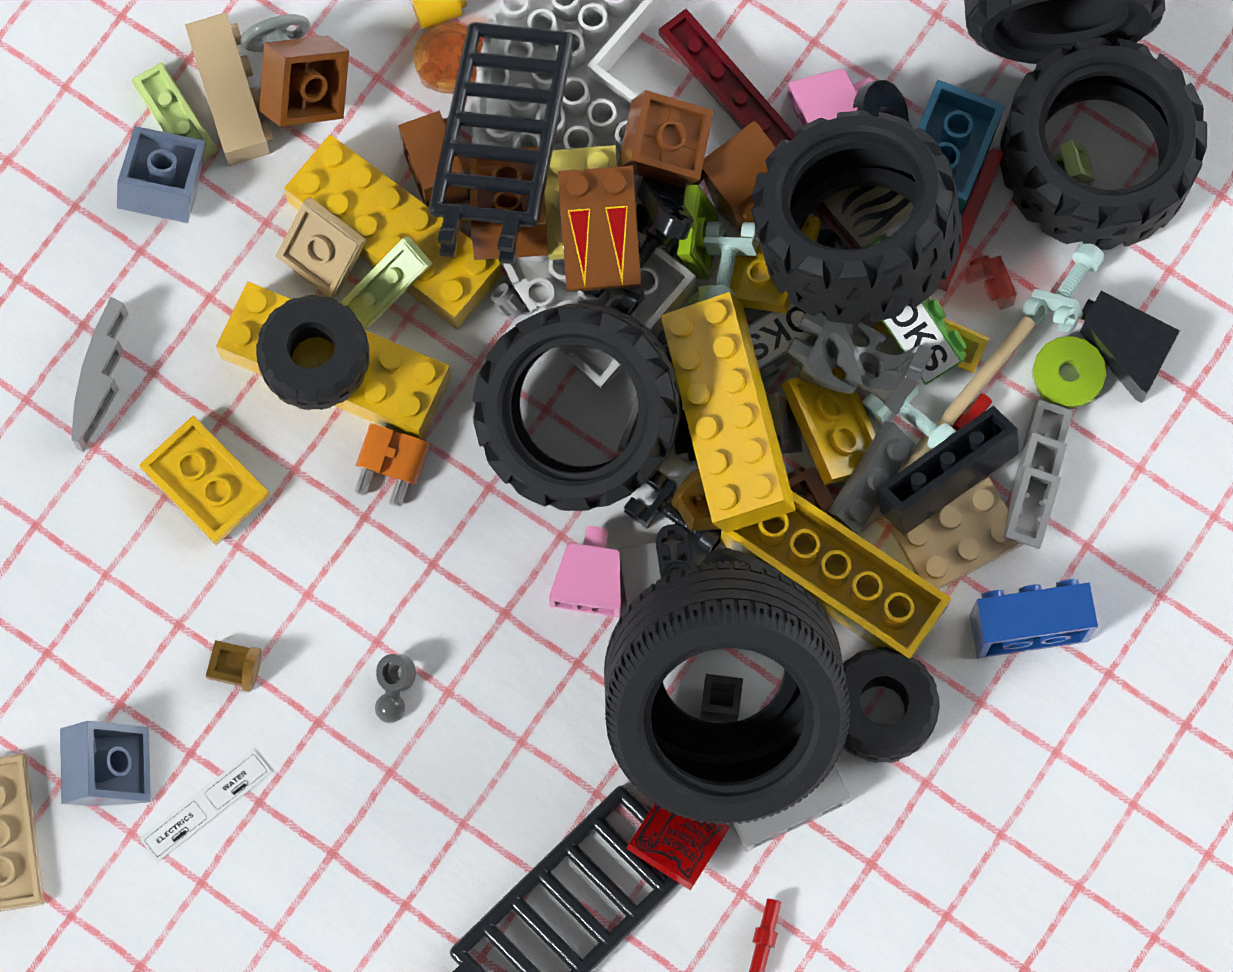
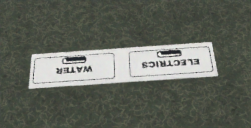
(205, 805)

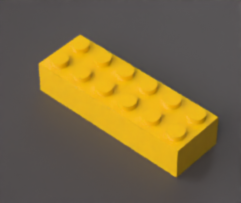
(385, 216)
(396, 392)
(727, 413)
(846, 576)

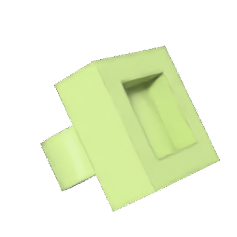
(1076, 161)

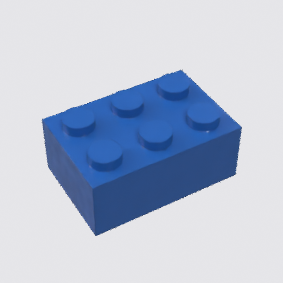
(1033, 618)

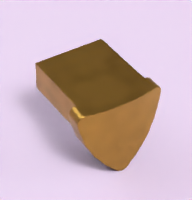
(692, 503)
(234, 665)

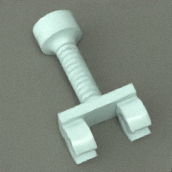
(728, 248)
(1066, 309)
(879, 411)

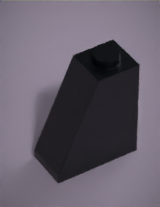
(1128, 341)

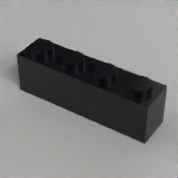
(948, 470)

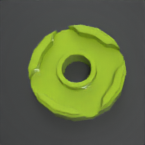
(1073, 352)

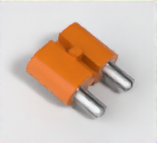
(392, 456)

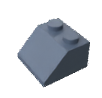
(160, 174)
(104, 764)

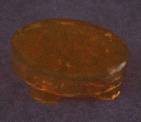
(439, 56)

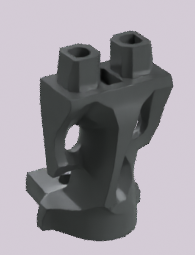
(832, 347)

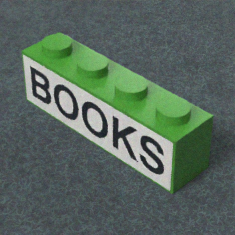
(926, 327)

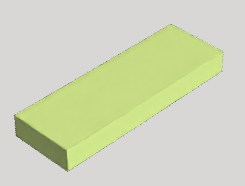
(170, 106)
(387, 282)

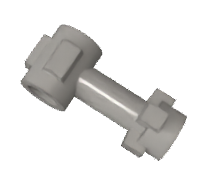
(507, 301)

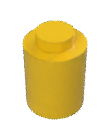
(436, 11)

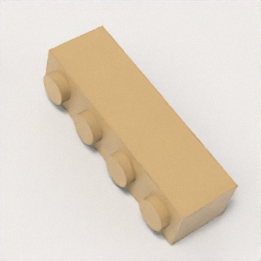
(227, 88)

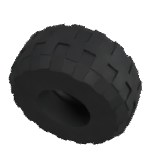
(312, 318)
(917, 691)

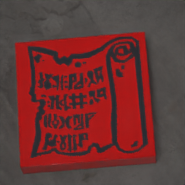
(676, 844)

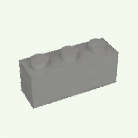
(824, 799)

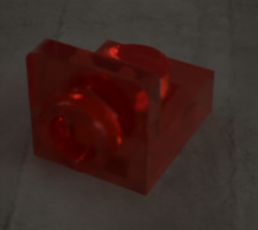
(998, 282)

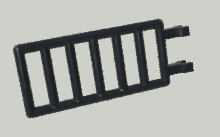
(458, 117)
(542, 874)

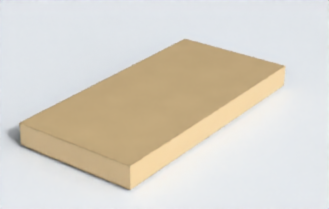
(18, 843)

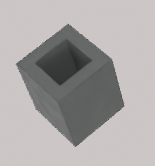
(721, 698)

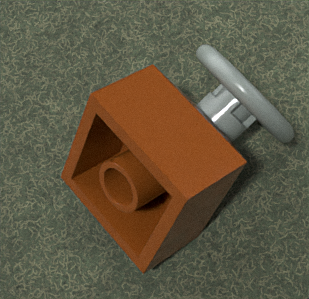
(300, 76)

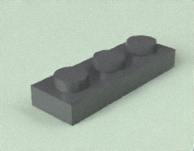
(877, 465)

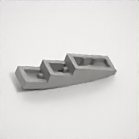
(95, 385)
(1038, 474)

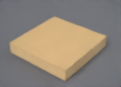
(321, 248)

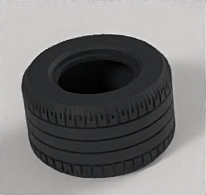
(733, 767)

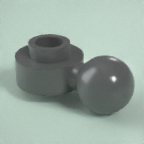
(390, 705)

